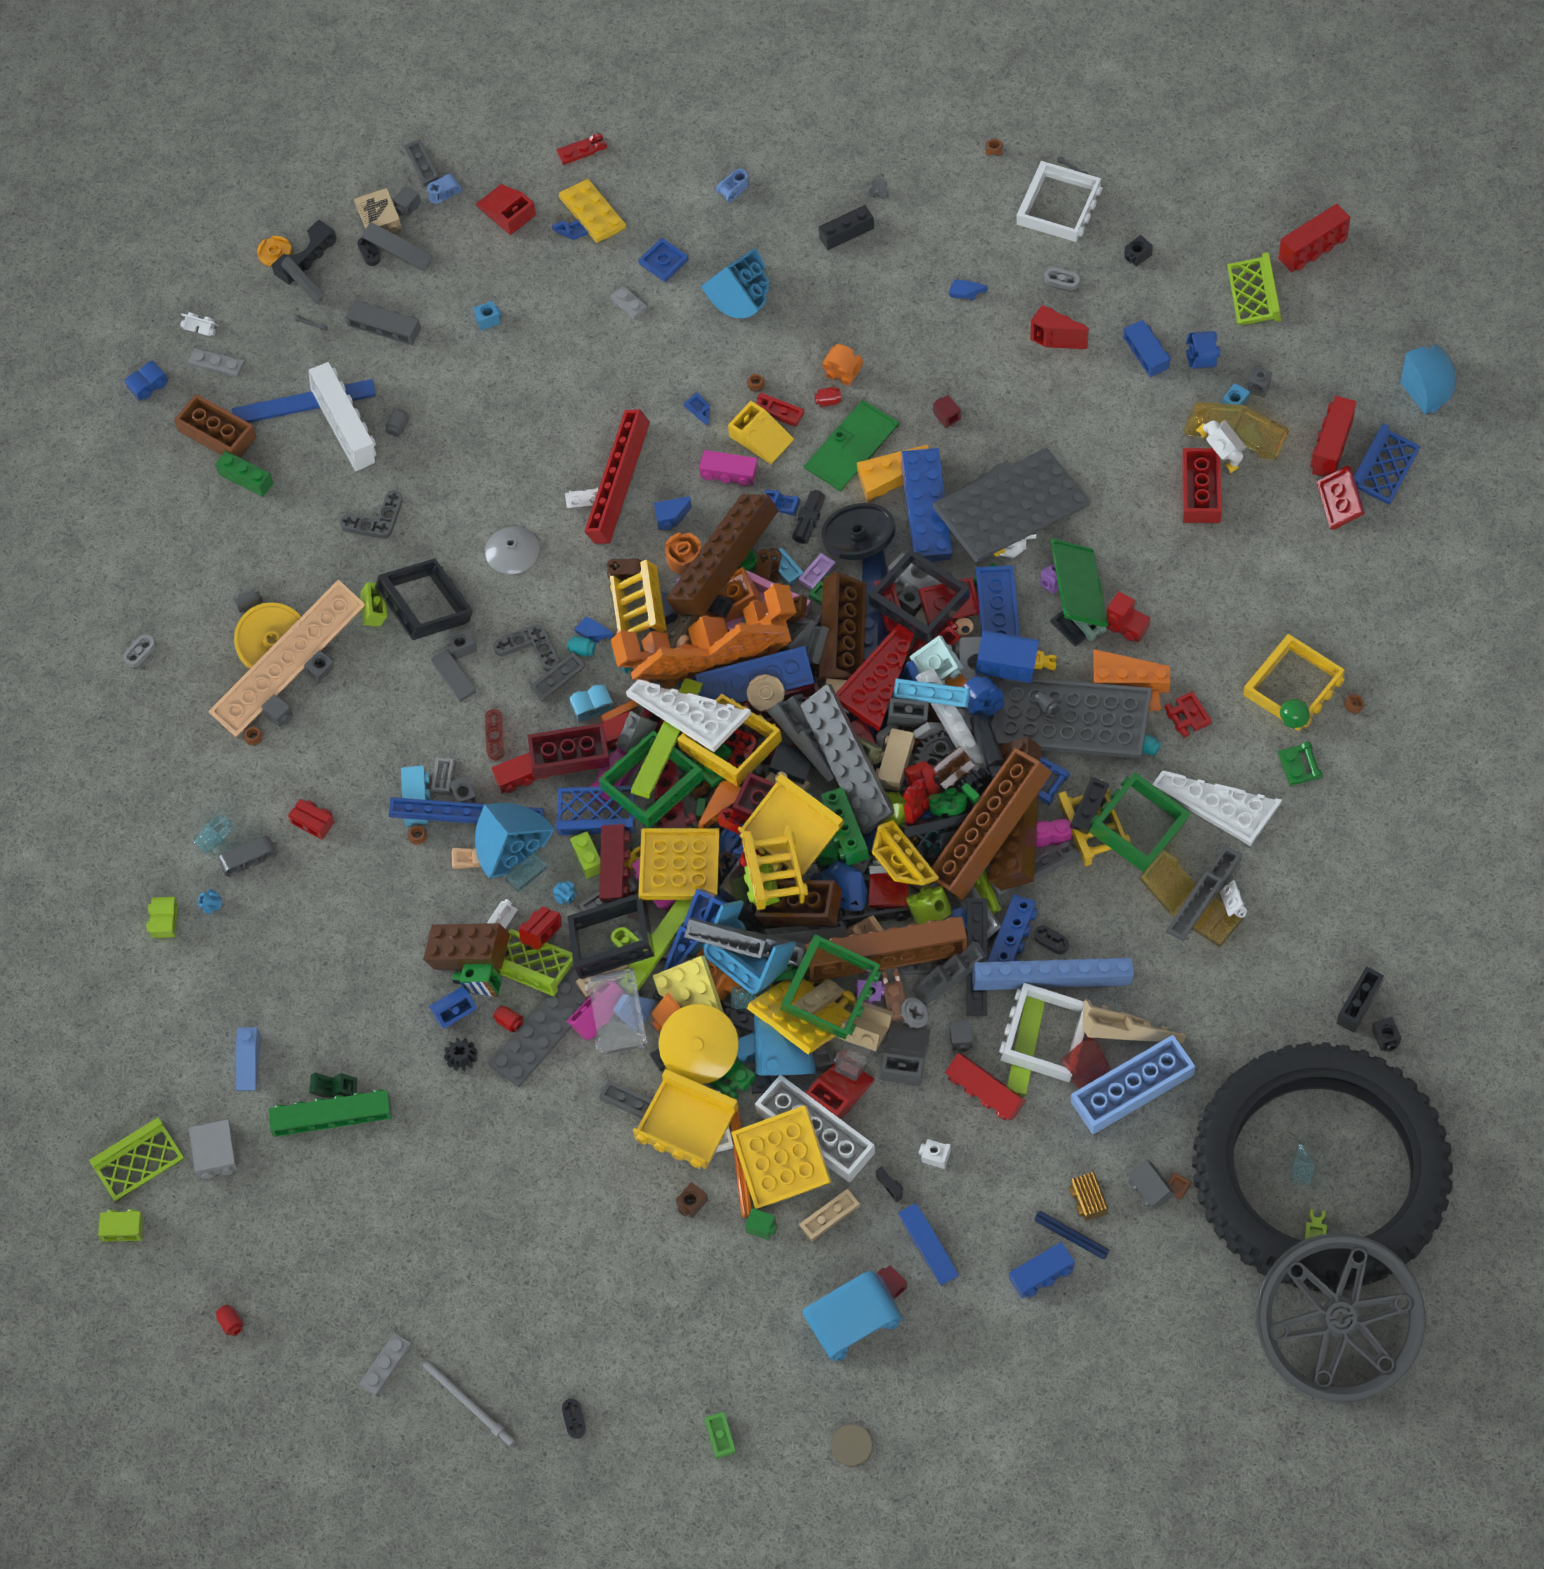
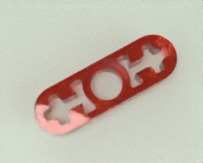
(489, 728)

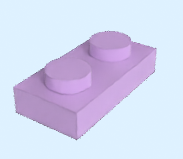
(816, 571)

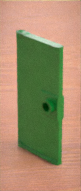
(851, 443)
(1079, 583)

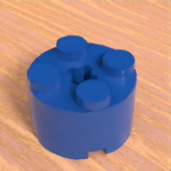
(1202, 349)
(984, 696)

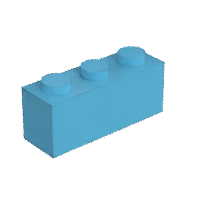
(414, 786)

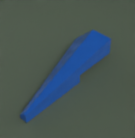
(703, 907)

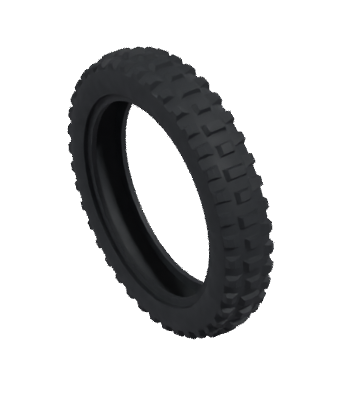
(1339, 1071)

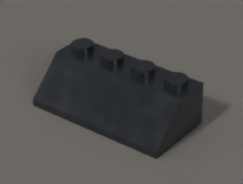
(736, 889)

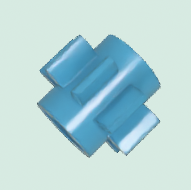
(564, 892)
(209, 901)

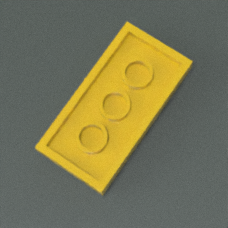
(592, 210)

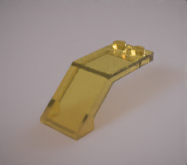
(1252, 427)
(1172, 888)

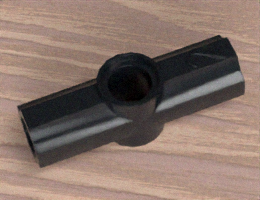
(808, 517)

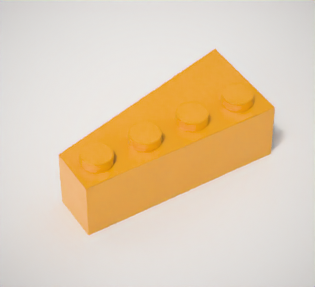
(881, 474)

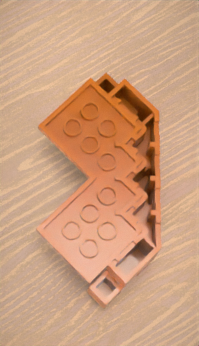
(711, 642)

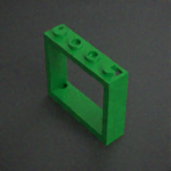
(669, 799)
(1121, 845)
(846, 955)

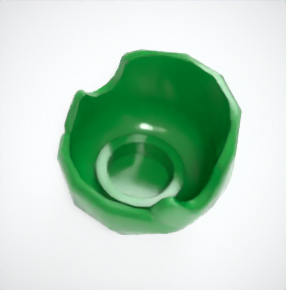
(1294, 713)

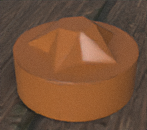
(1354, 703)

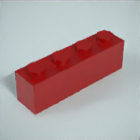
(985, 1086)

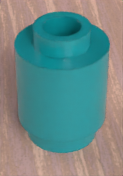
(581, 646)
(1151, 745)

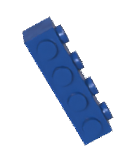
(1014, 930)

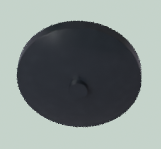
(858, 531)

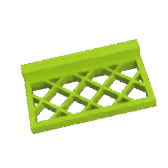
(1268, 284)
(535, 979)
(129, 1144)

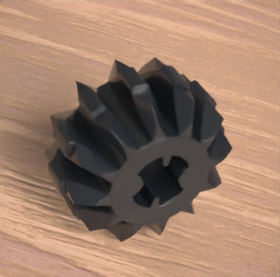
(457, 1061)

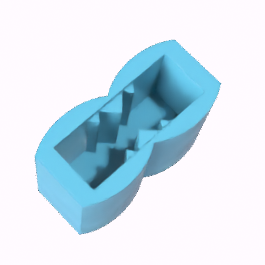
(591, 702)

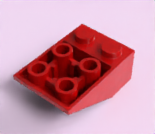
(507, 208)
(1057, 330)
(839, 1092)

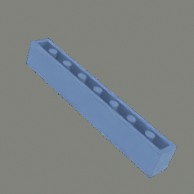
(1052, 973)

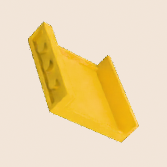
(806, 816)
(686, 1120)

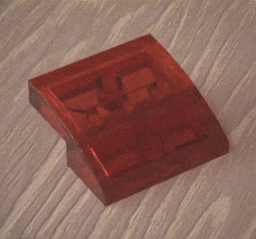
(1086, 1063)

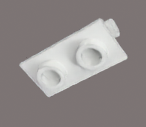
(206, 325)
(580, 498)
(1232, 900)
(503, 913)

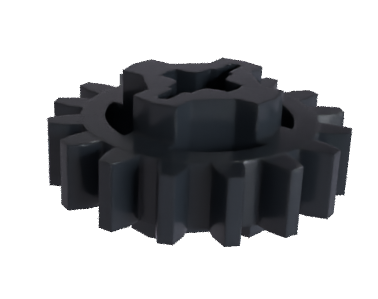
(978, 780)

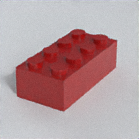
(1314, 238)
(1333, 436)
(1201, 485)

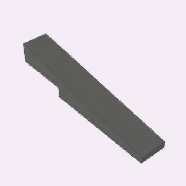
(1204, 892)
(740, 940)

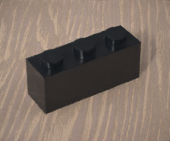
(846, 227)
(1360, 999)

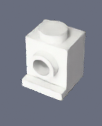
(936, 1159)

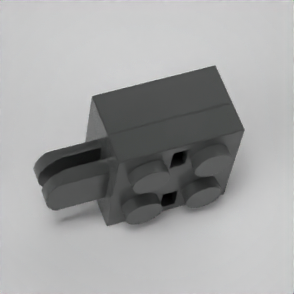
(801, 631)

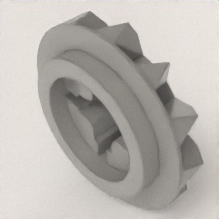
(919, 1010)

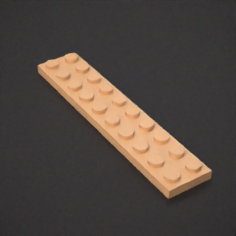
(287, 658)

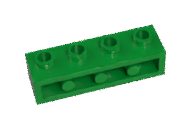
(849, 837)

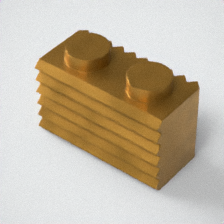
(1088, 1196)

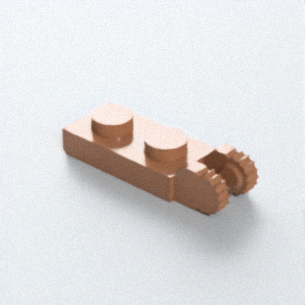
(893, 994)

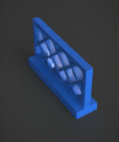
(1373, 454)
(592, 825)

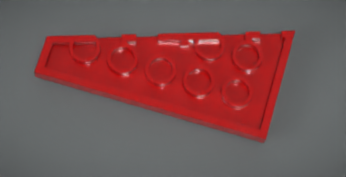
(873, 683)

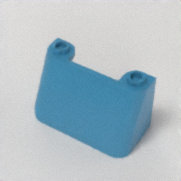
(852, 1314)

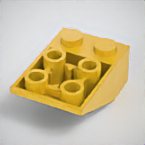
(759, 433)

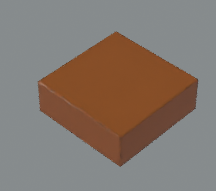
(1179, 1185)

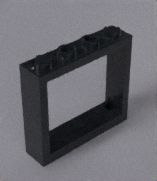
(900, 616)
(416, 630)
(616, 957)

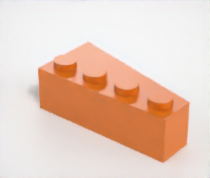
(1129, 671)

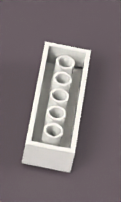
(342, 416)
(841, 1146)

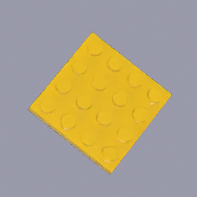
(678, 862)
(796, 1030)
(781, 1157)

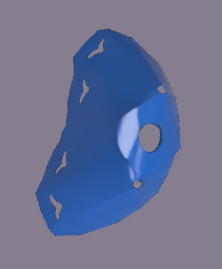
(852, 885)

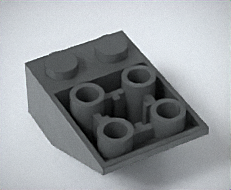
(905, 1055)

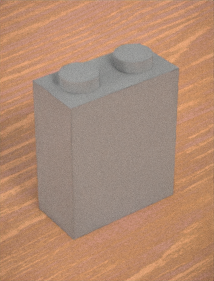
(213, 1149)

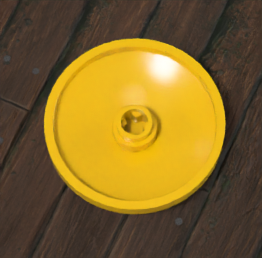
(261, 630)
(699, 1043)

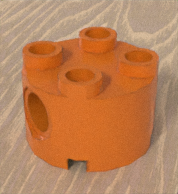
(842, 364)
(681, 551)

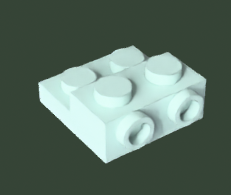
(937, 656)

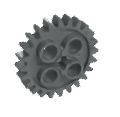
(929, 749)

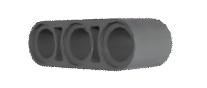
(245, 855)

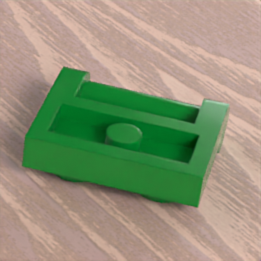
(1294, 767)

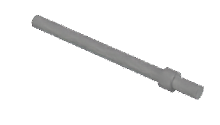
(496, 1428)

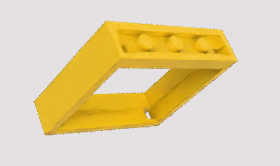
(1306, 653)
(720, 766)

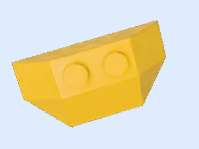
(900, 856)

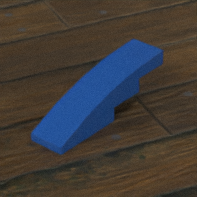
(928, 1244)

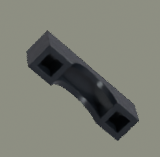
(320, 237)

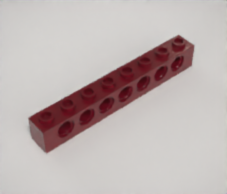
(667, 778)

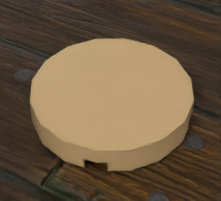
(765, 692)

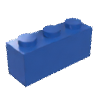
(1147, 348)
(1042, 1270)

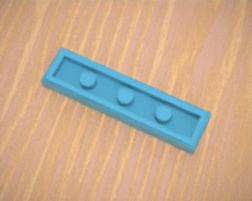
(931, 693)

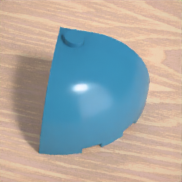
(739, 287)
(1429, 377)
(508, 836)
(777, 1054)

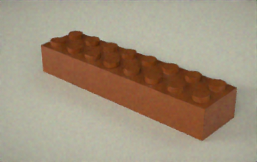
(989, 823)
(893, 948)

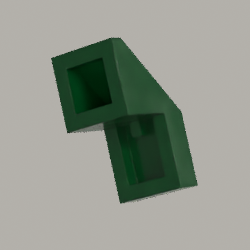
(332, 1086)

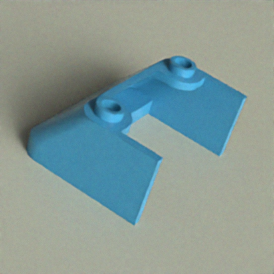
(747, 971)

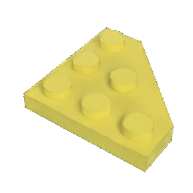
(689, 983)

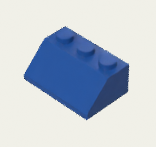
(1006, 656)

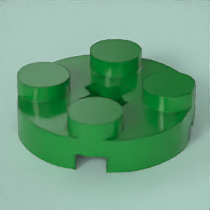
(948, 802)

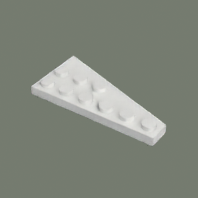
(692, 714)
(1223, 806)

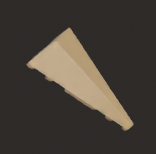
(1116, 1025)

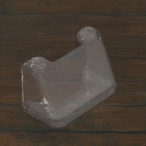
(616, 1011)

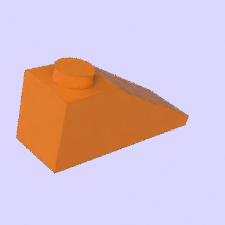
(722, 798)

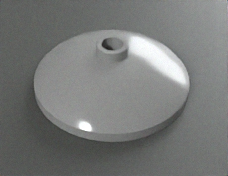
(512, 558)

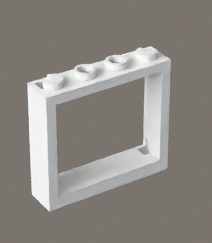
(1066, 175)
(1029, 1062)

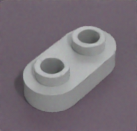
(1062, 278)
(138, 651)

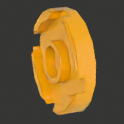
(278, 246)

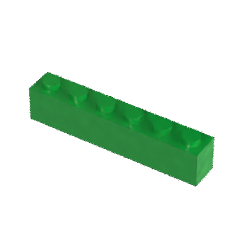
(330, 1113)

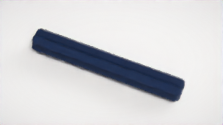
(1071, 1235)

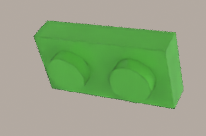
(720, 1435)

